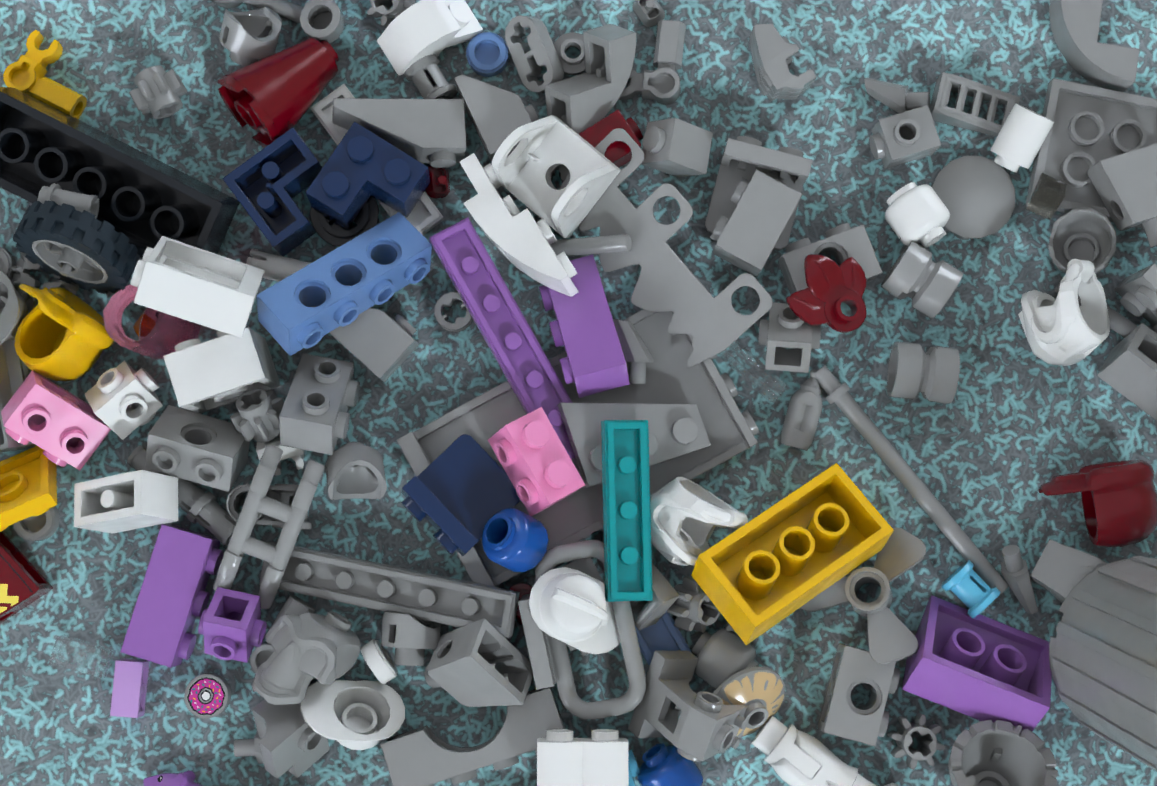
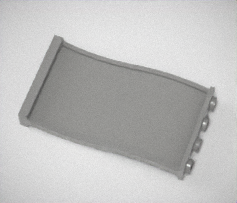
(582, 512)

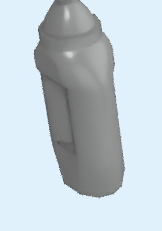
(803, 415)

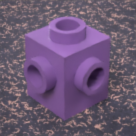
(232, 625)

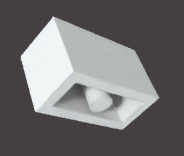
(126, 502)

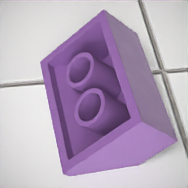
(979, 666)

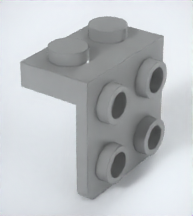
(740, 160)

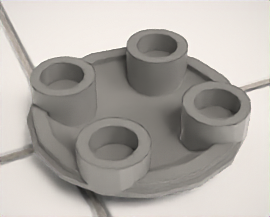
(976, 195)

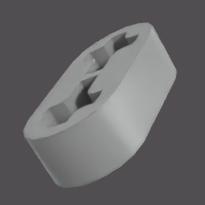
(535, 53)

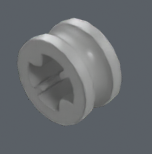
(447, 301)

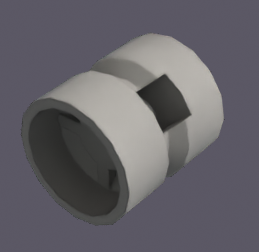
(922, 280)
(930, 373)

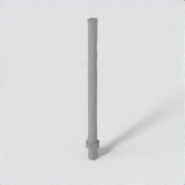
(839, 395)

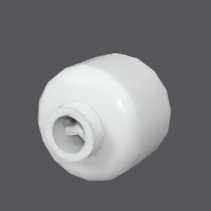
(917, 214)

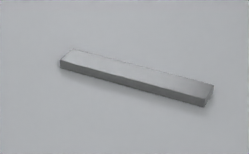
(397, 590)

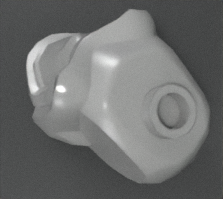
(305, 649)

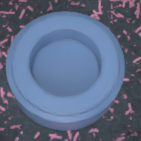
(487, 54)

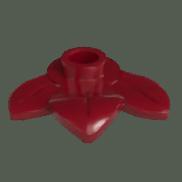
(827, 289)

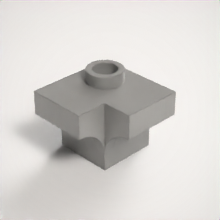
(287, 739)

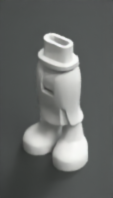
(803, 759)

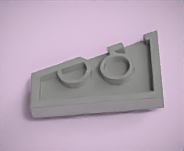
(672, 431)

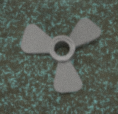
(887, 636)

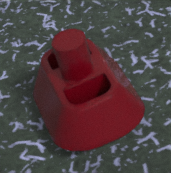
(439, 182)

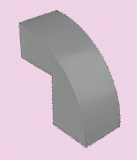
(1076, 34)
(591, 95)

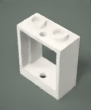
(197, 285)

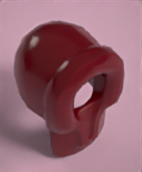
(1116, 500)

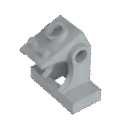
(704, 723)

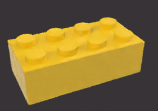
(791, 553)

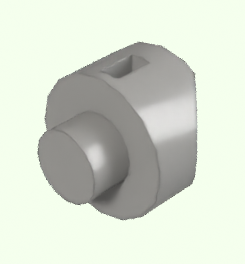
(250, 34)
(355, 473)
(409, 637)

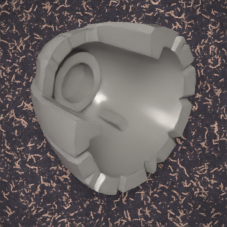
(1000, 757)

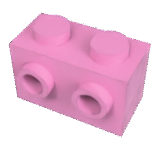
(53, 421)
(536, 461)

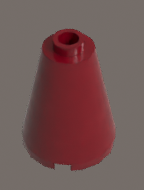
(279, 88)

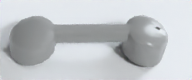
(318, 17)

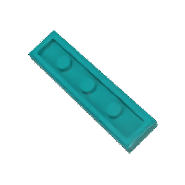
(626, 510)

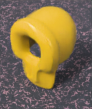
(60, 335)

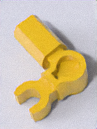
(30, 72)

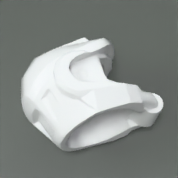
(1060, 328)
(685, 519)

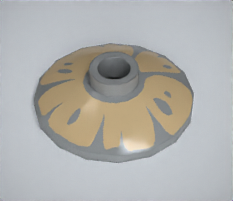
(756, 688)

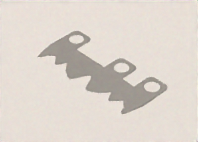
(664, 279)

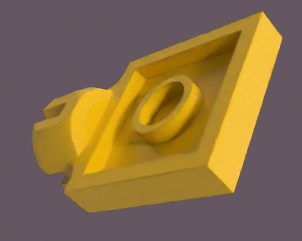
(26, 486)

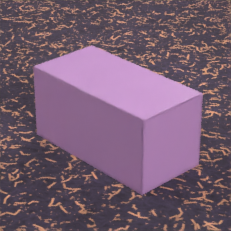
(129, 688)

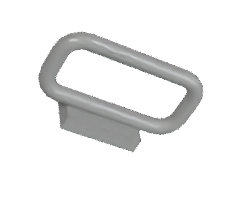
(551, 658)

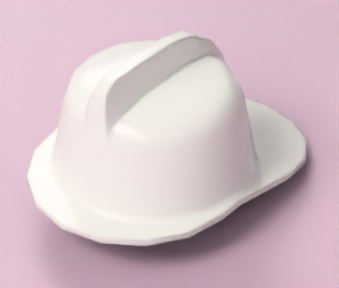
(574, 610)
(353, 712)

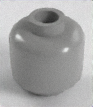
(722, 656)

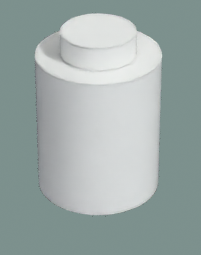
(1020, 138)

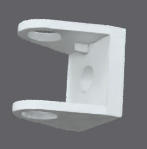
(529, 169)

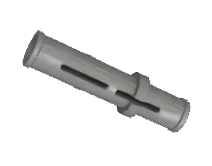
(198, 505)

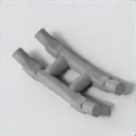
(291, 515)

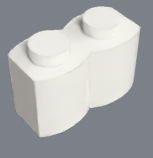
(582, 761)

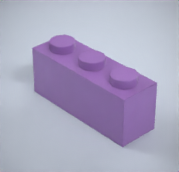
(587, 332)
(172, 596)

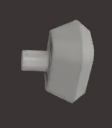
(648, 12)

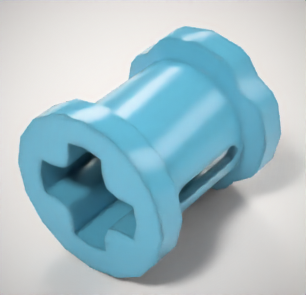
(970, 589)

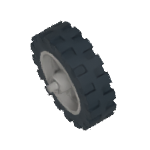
(76, 247)

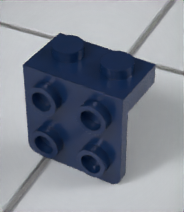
(459, 494)

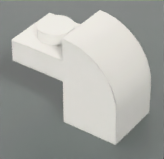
(427, 30)

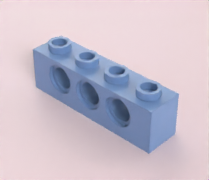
(373, 266)

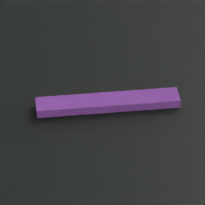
(501, 323)

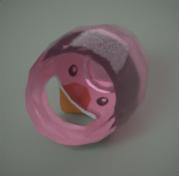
(155, 329)

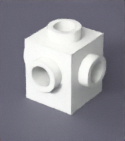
(124, 398)

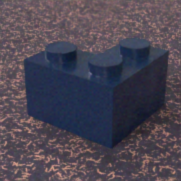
(362, 168)
(267, 188)

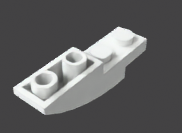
(516, 232)

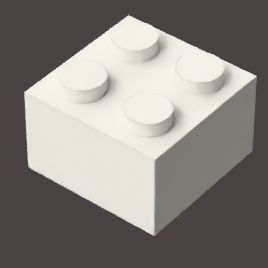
(220, 370)

